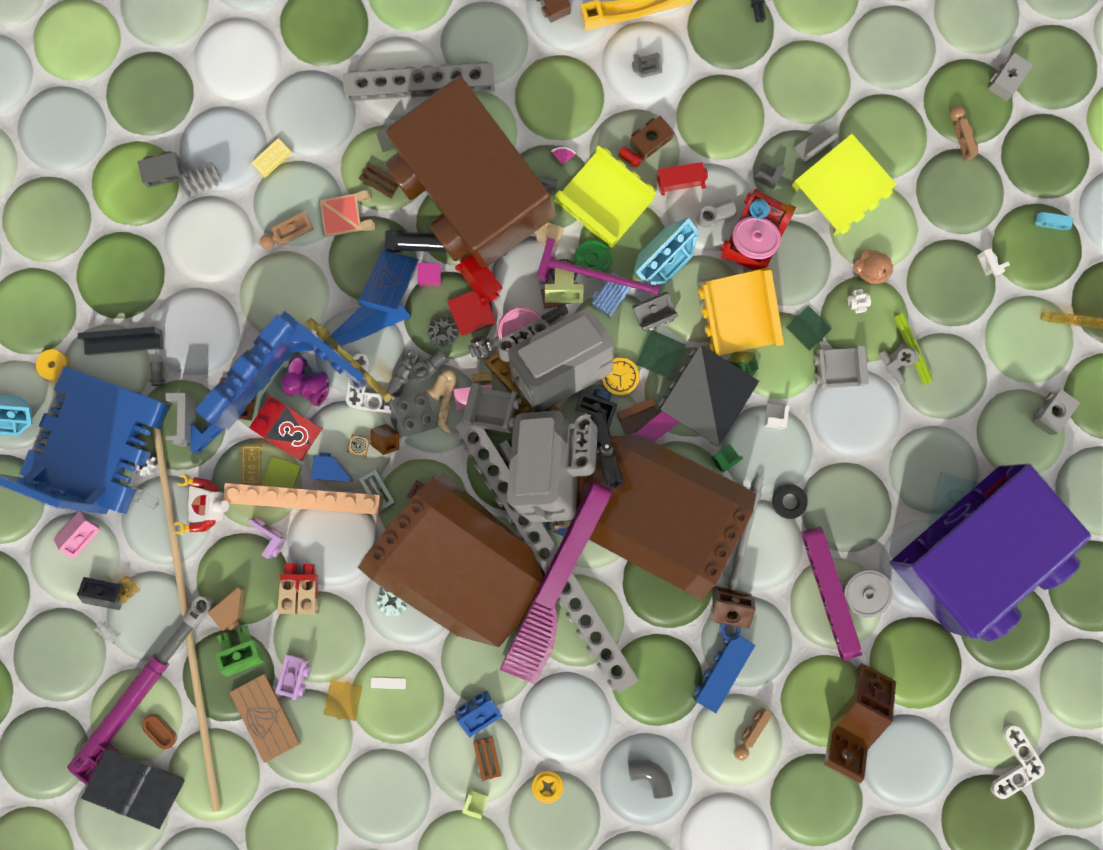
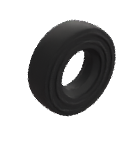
(777, 501)

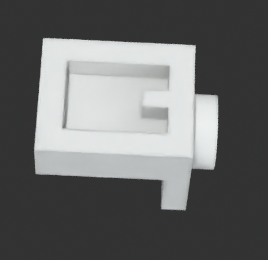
(989, 263)

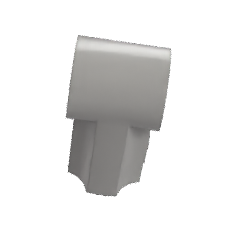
(717, 212)

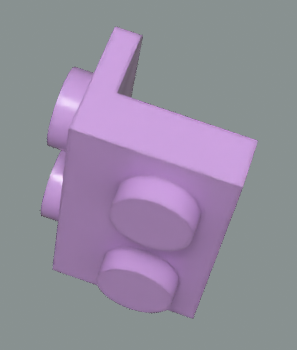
(293, 676)

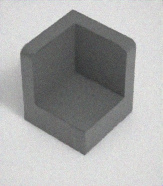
(768, 175)

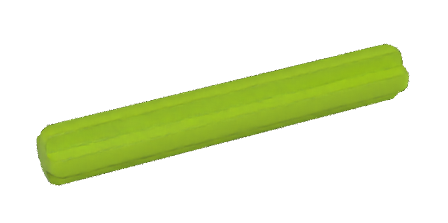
(910, 342)

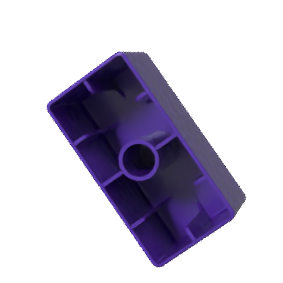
(993, 553)

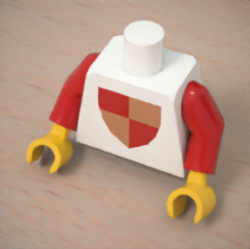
(204, 505)

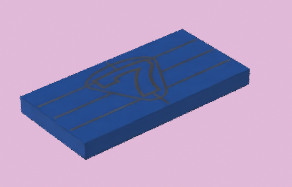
(388, 282)

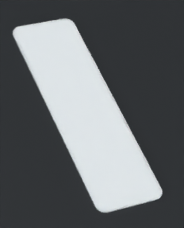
(388, 683)

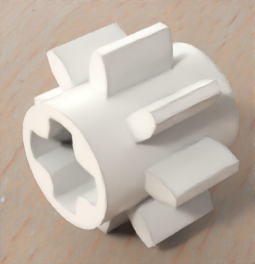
(859, 301)
(150, 466)

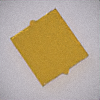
(343, 700)

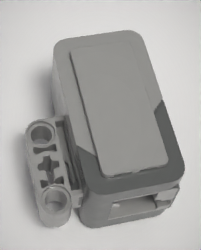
(558, 359)
(547, 464)

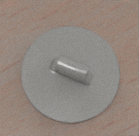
(868, 593)

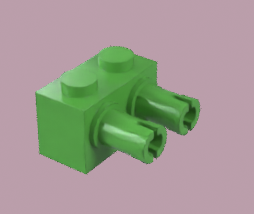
(239, 657)

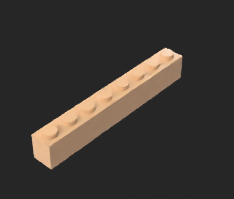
(303, 498)

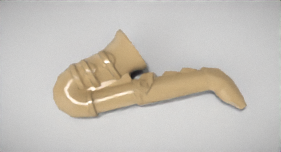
(444, 387)

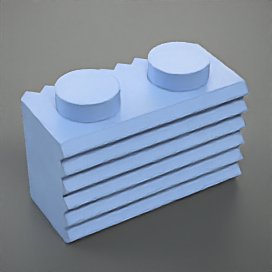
(609, 297)

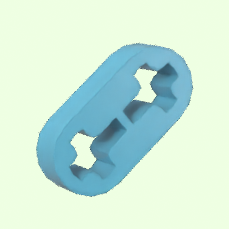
(1053, 221)

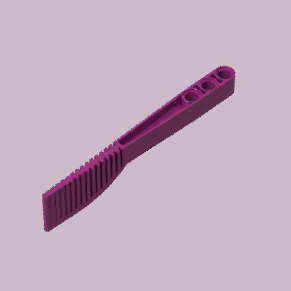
(539, 627)

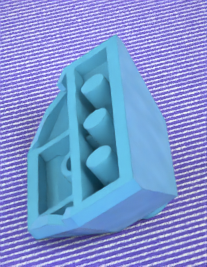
(667, 253)
(14, 415)

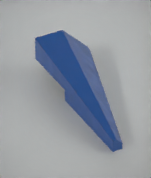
(366, 322)

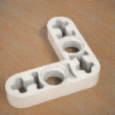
(364, 396)
(1024, 767)

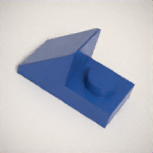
(201, 439)

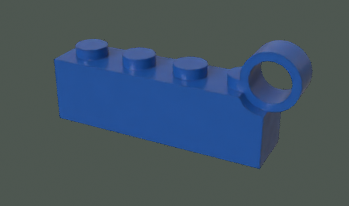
(724, 670)

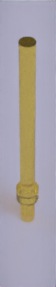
(323, 333)

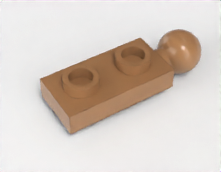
(964, 133)
(287, 231)
(752, 733)

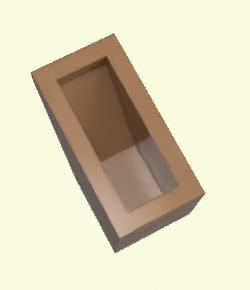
(229, 610)

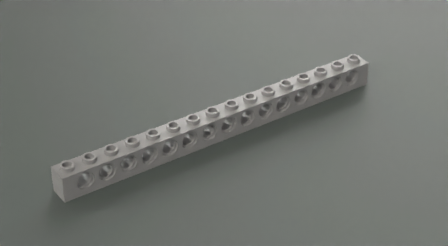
(627, 676)

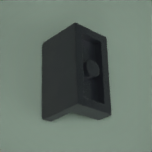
(100, 593)

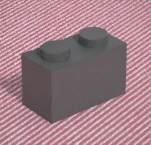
(160, 169)

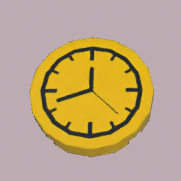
(623, 377)

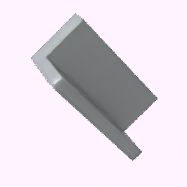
(814, 144)

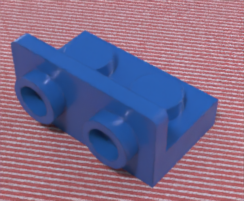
(477, 713)

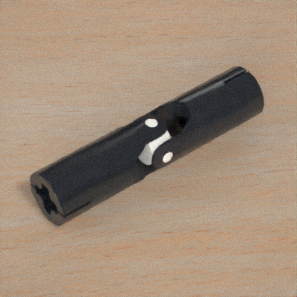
(610, 466)

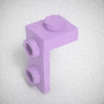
(273, 548)

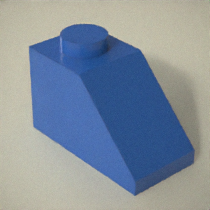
(329, 469)

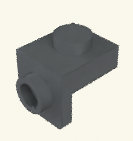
(647, 65)

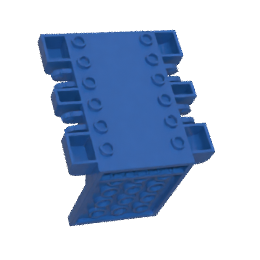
(256, 367)
(88, 446)

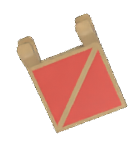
(342, 214)

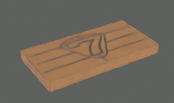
(264, 718)

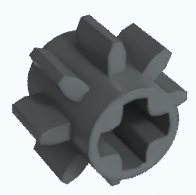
(480, 347)

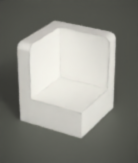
(776, 416)

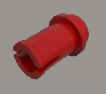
(629, 156)

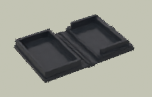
(133, 788)

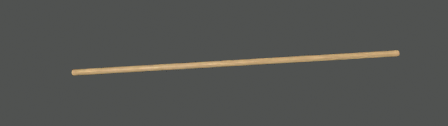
(184, 608)

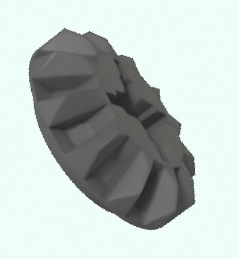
(441, 340)

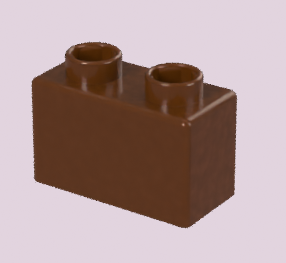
(470, 174)

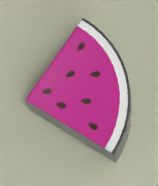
(563, 154)

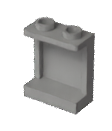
(841, 368)
(186, 416)

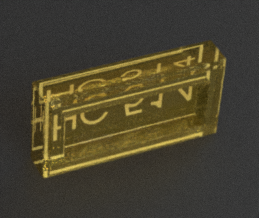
(251, 464)

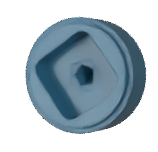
(759, 209)

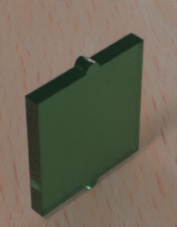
(809, 328)

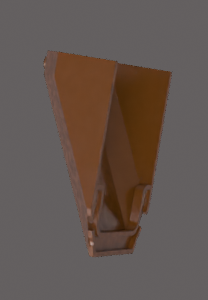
(670, 514)
(456, 564)

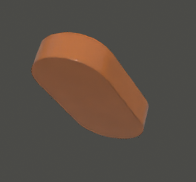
(159, 731)

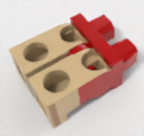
(298, 592)

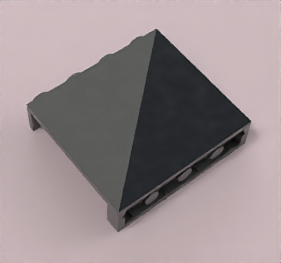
(708, 394)

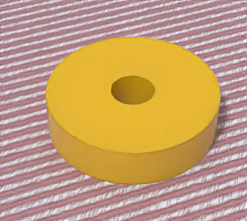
(44, 361)

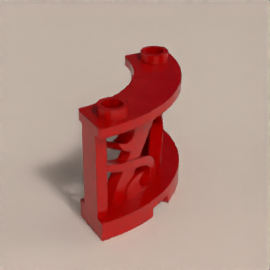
(779, 219)

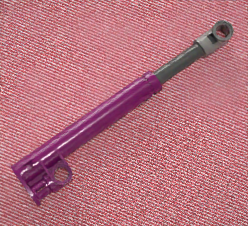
(90, 754)

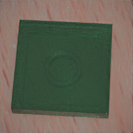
(660, 354)

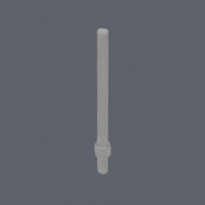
(745, 537)

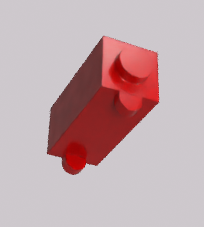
(681, 177)
(480, 279)

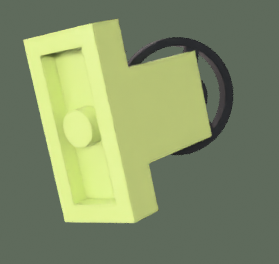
(564, 288)

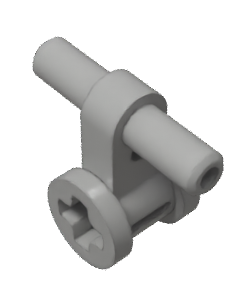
(892, 367)

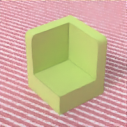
(475, 804)

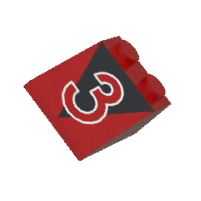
(285, 428)

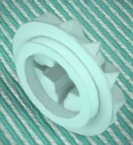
(390, 610)

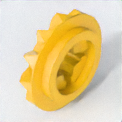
(546, 796)

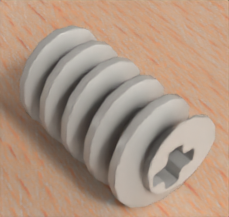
(200, 180)

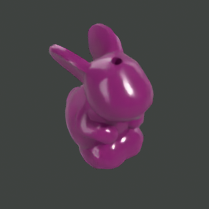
(313, 386)

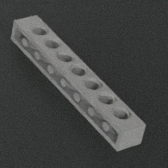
(410, 88)

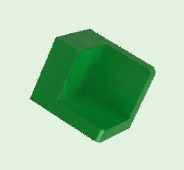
(726, 458)

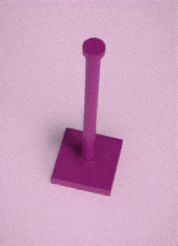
(549, 262)

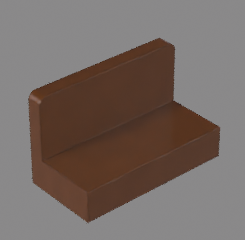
(637, 415)

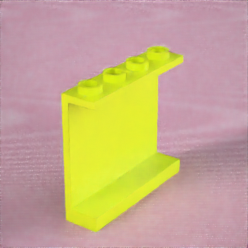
(845, 184)
(606, 197)

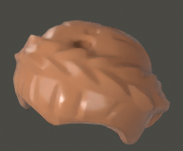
(871, 266)

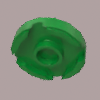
(593, 255)

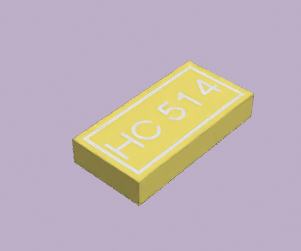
(271, 158)

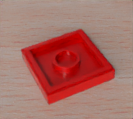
(470, 313)

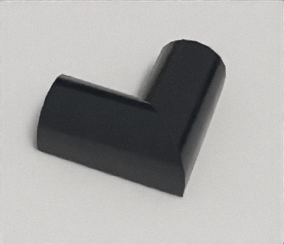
(592, 405)

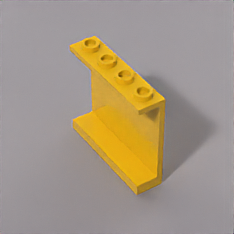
(741, 312)

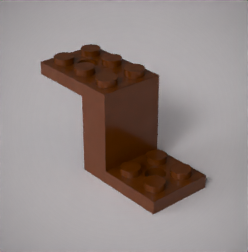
(860, 723)

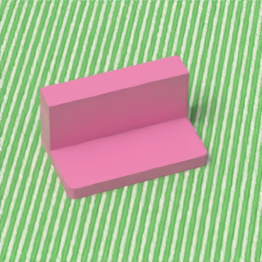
(76, 535)

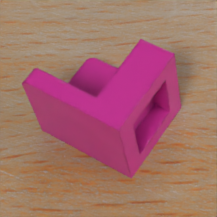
(429, 274)

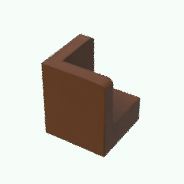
(384, 439)

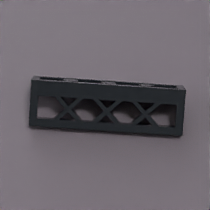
(122, 340)

